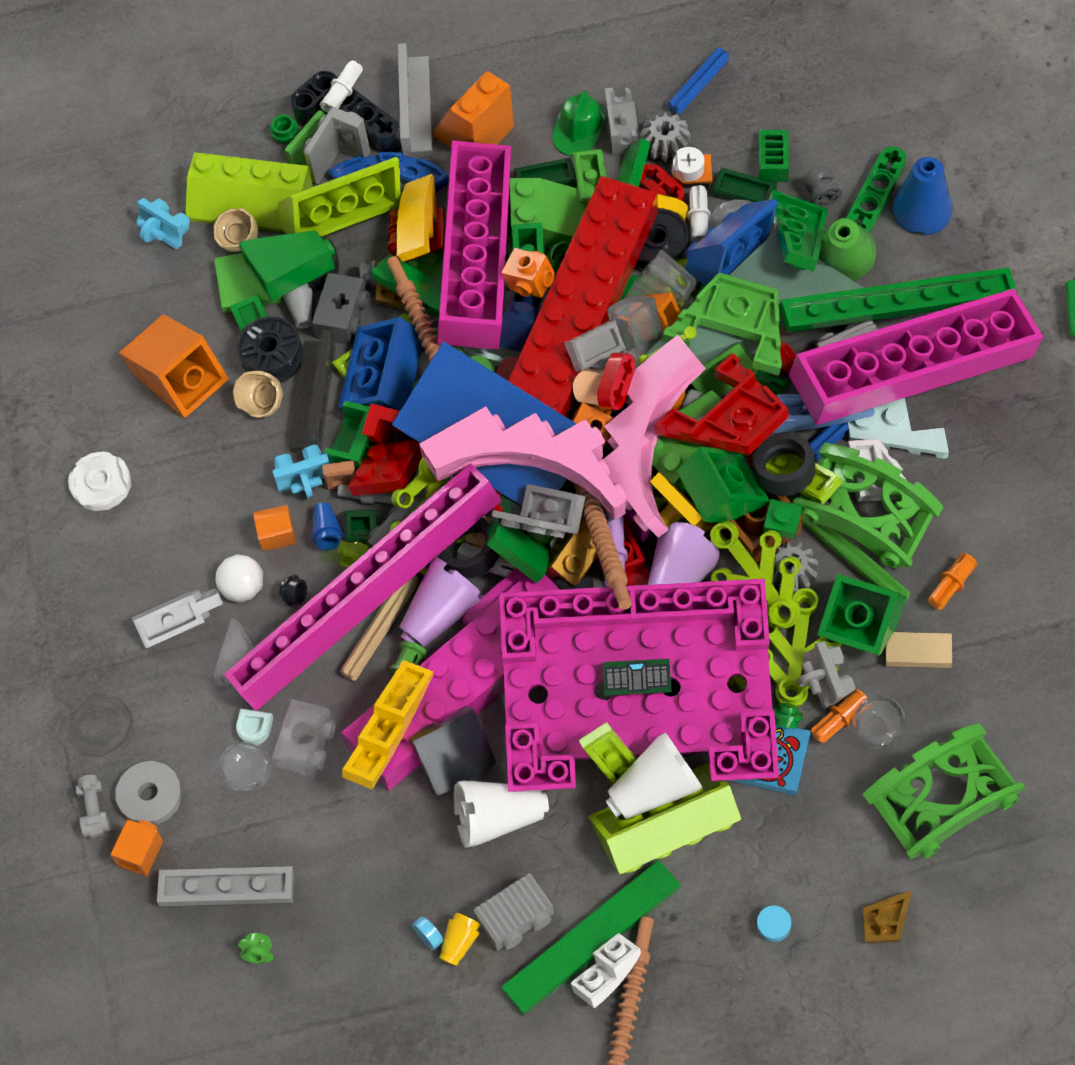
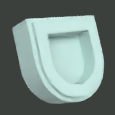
(253, 726)

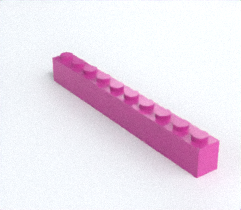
(362, 587)

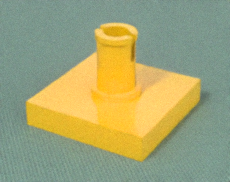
(678, 505)

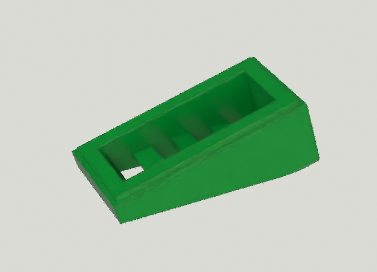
(774, 172)

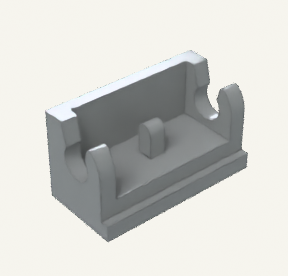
(621, 120)

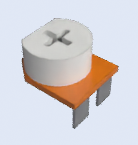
(692, 166)

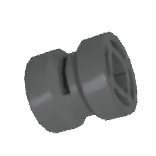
(823, 189)

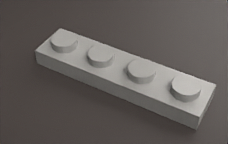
(225, 886)

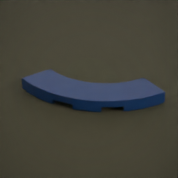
(409, 168)

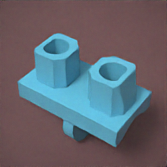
(159, 224)
(302, 474)

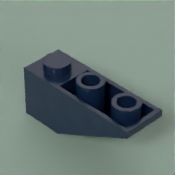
(519, 320)

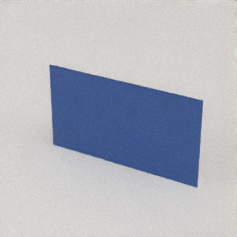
(460, 386)

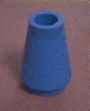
(326, 528)

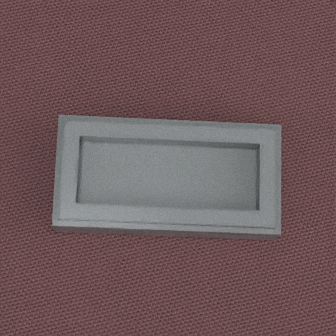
(594, 345)

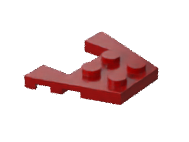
(737, 421)

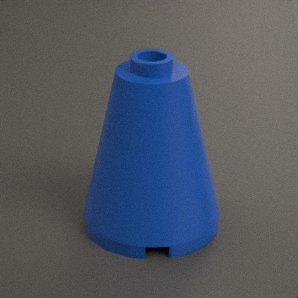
(924, 198)

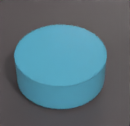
(774, 923)
(427, 933)

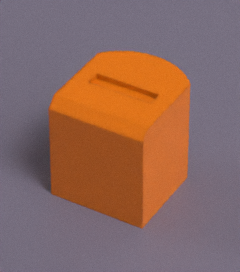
(274, 528)

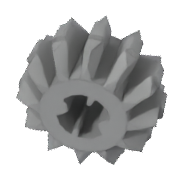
(665, 135)
(808, 565)

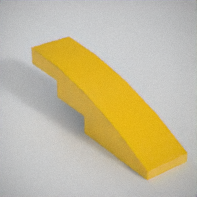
(416, 218)
(388, 724)

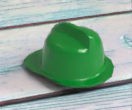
(578, 124)

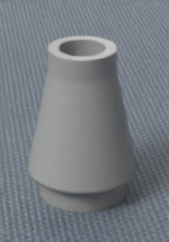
(300, 306)

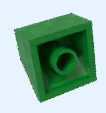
(721, 484)
(861, 614)

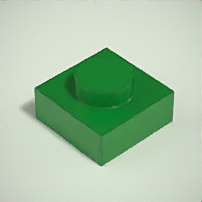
(248, 310)
(783, 518)

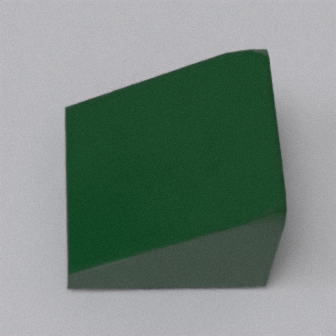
(360, 524)

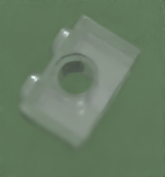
(301, 721)

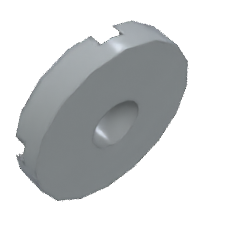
(141, 777)

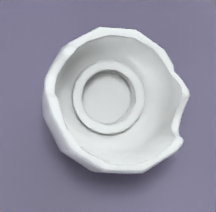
(239, 578)

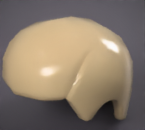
(234, 227)
(258, 393)

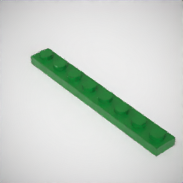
(892, 299)

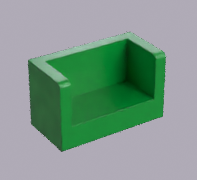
(350, 442)

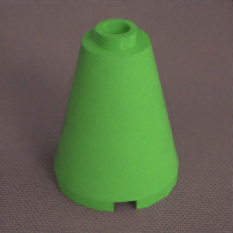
(848, 248)

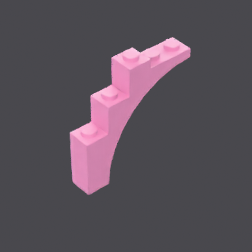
(650, 396)
(484, 441)

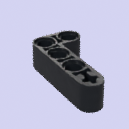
(380, 127)

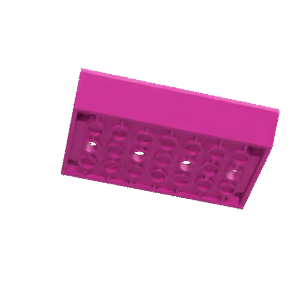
(703, 628)

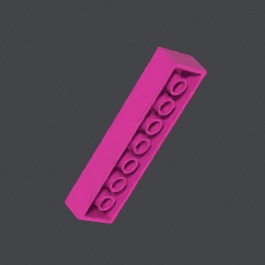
(474, 245)
(915, 356)
(464, 674)

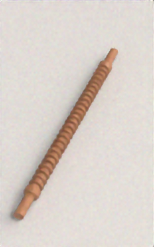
(407, 291)
(605, 547)
(630, 997)

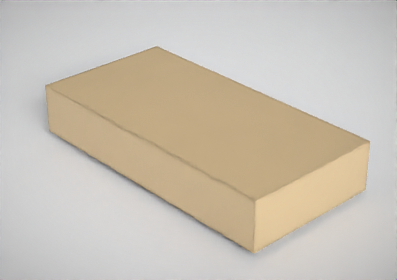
(919, 650)

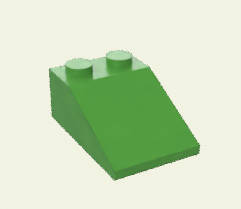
(545, 203)
(671, 452)

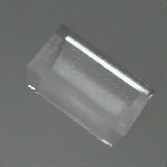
(637, 321)

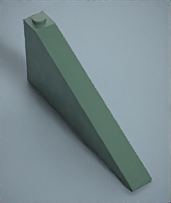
(768, 268)

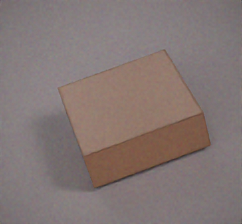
(338, 474)

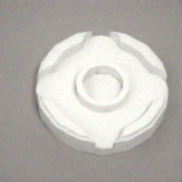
(99, 481)

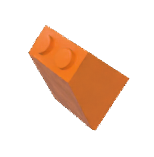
(480, 114)
(174, 364)

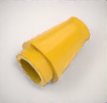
(458, 938)

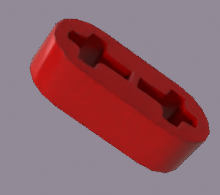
(663, 184)
(616, 381)

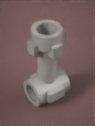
(95, 822)

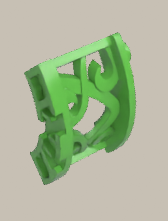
(913, 501)
(967, 747)

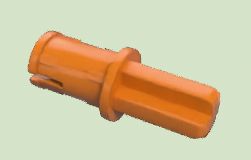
(952, 580)
(838, 717)

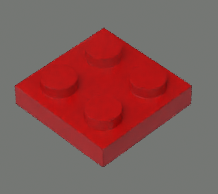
(386, 468)

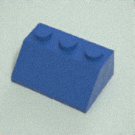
(731, 241)
(382, 364)

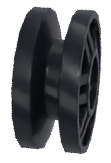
(674, 236)
(270, 334)

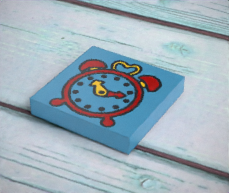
(791, 754)

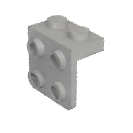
(335, 133)
(546, 512)

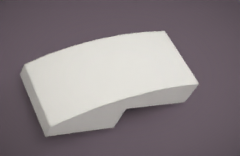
(611, 967)

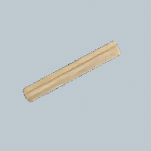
(377, 630)

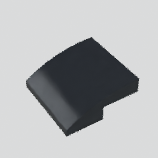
(452, 750)

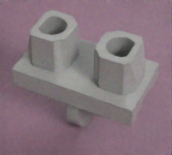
(822, 675)

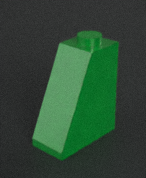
(287, 260)

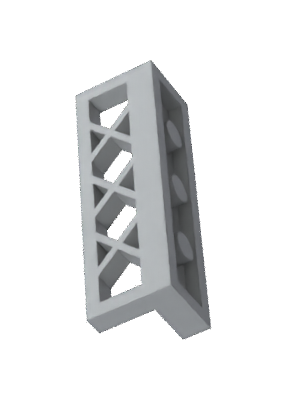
(415, 104)

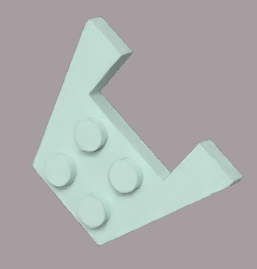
(893, 429)

